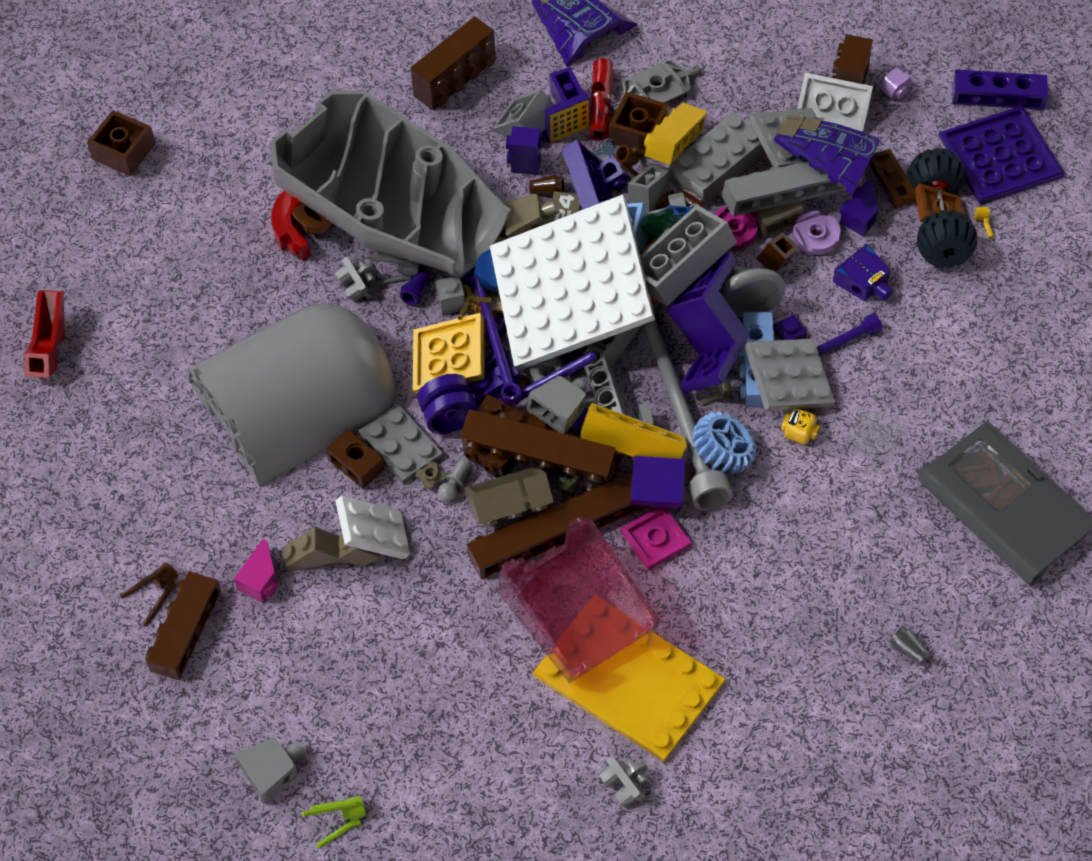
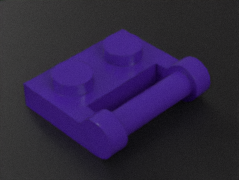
(493, 382)

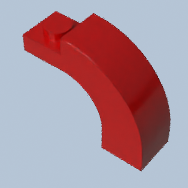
(283, 226)

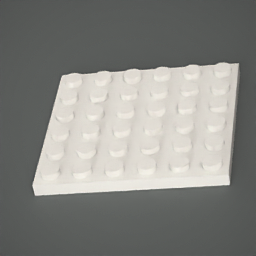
(571, 283)

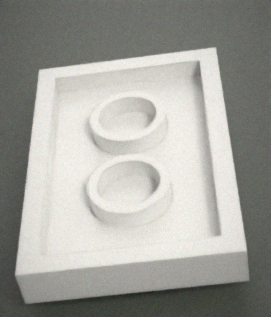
(836, 100)
(372, 527)

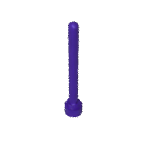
(870, 325)
(564, 371)

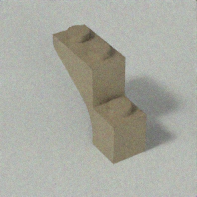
(322, 548)

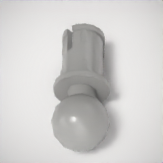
(448, 491)

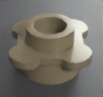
(433, 481)

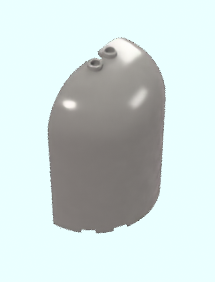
(296, 387)

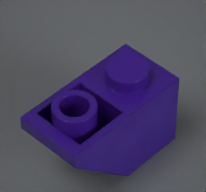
(861, 210)

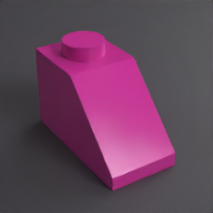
(257, 574)

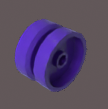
(446, 403)

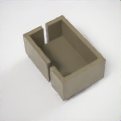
(509, 496)

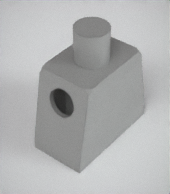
(558, 402)
(269, 766)

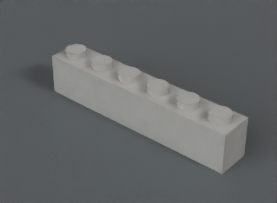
(777, 188)

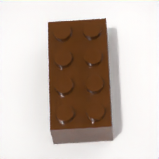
(453, 63)

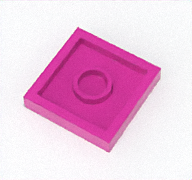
(655, 537)

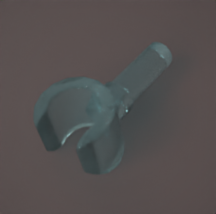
(606, 148)

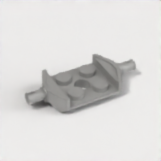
(672, 77)

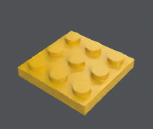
(449, 349)

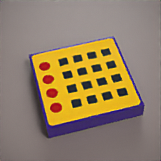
(567, 117)

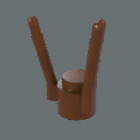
(628, 157)
(161, 577)

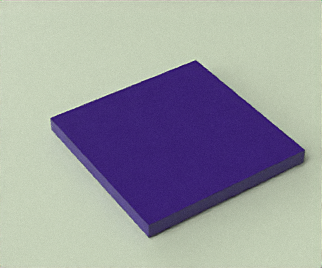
(1002, 154)

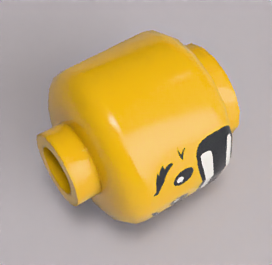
(800, 426)

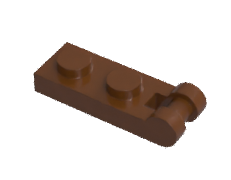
(892, 178)

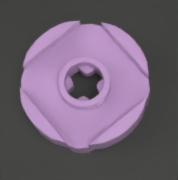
(813, 244)

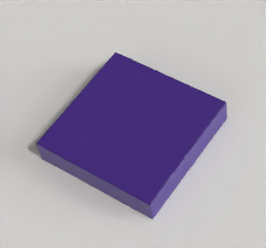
(657, 481)

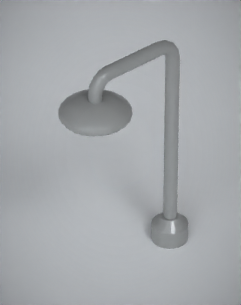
(744, 292)

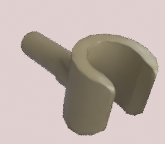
(724, 391)

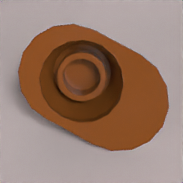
(311, 221)

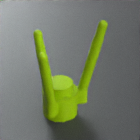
(350, 809)

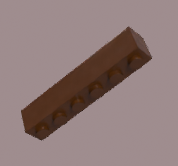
(538, 445)

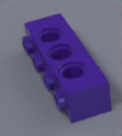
(999, 89)

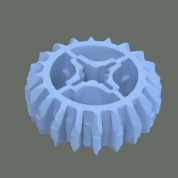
(724, 443)

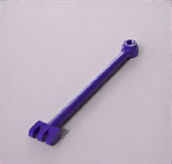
(509, 389)

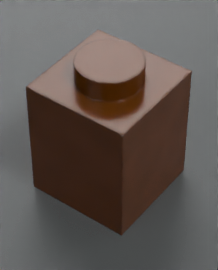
(777, 252)

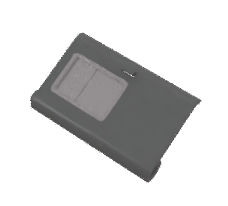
(1006, 501)

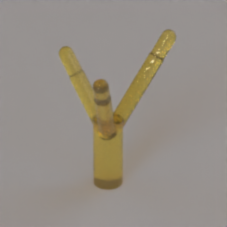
(471, 300)

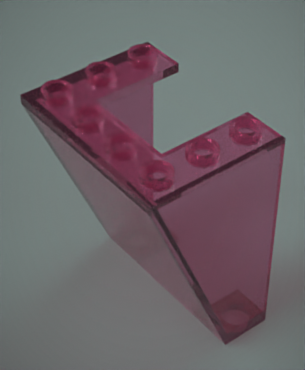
(578, 601)

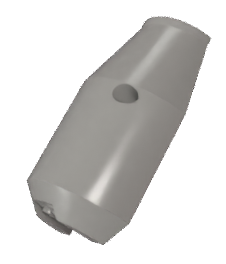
(388, 183)

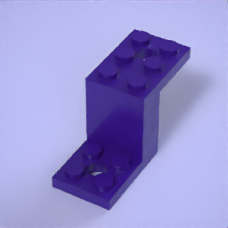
(709, 327)

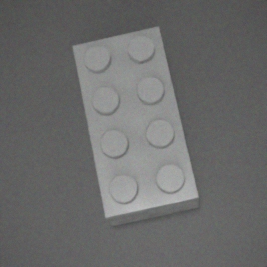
(717, 157)
(685, 253)

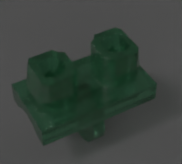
(657, 223)

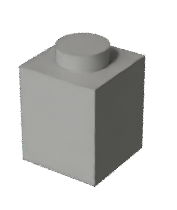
(450, 295)

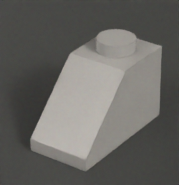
(649, 186)

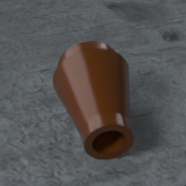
(547, 185)

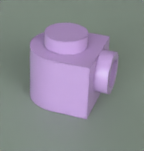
(895, 84)

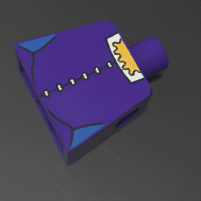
(864, 275)

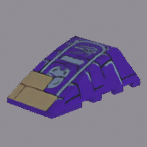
(577, 23)
(829, 146)

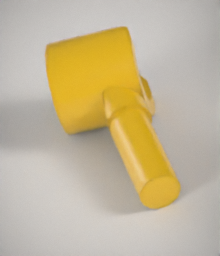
(983, 214)

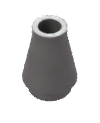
(908, 644)

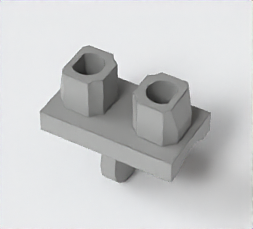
(360, 276)
(616, 771)

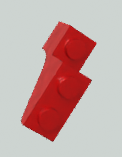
(48, 332)

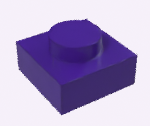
(789, 329)

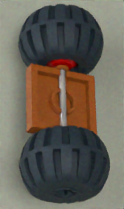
(946, 233)

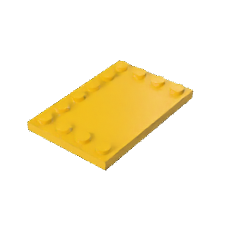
(642, 692)

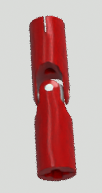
(600, 99)

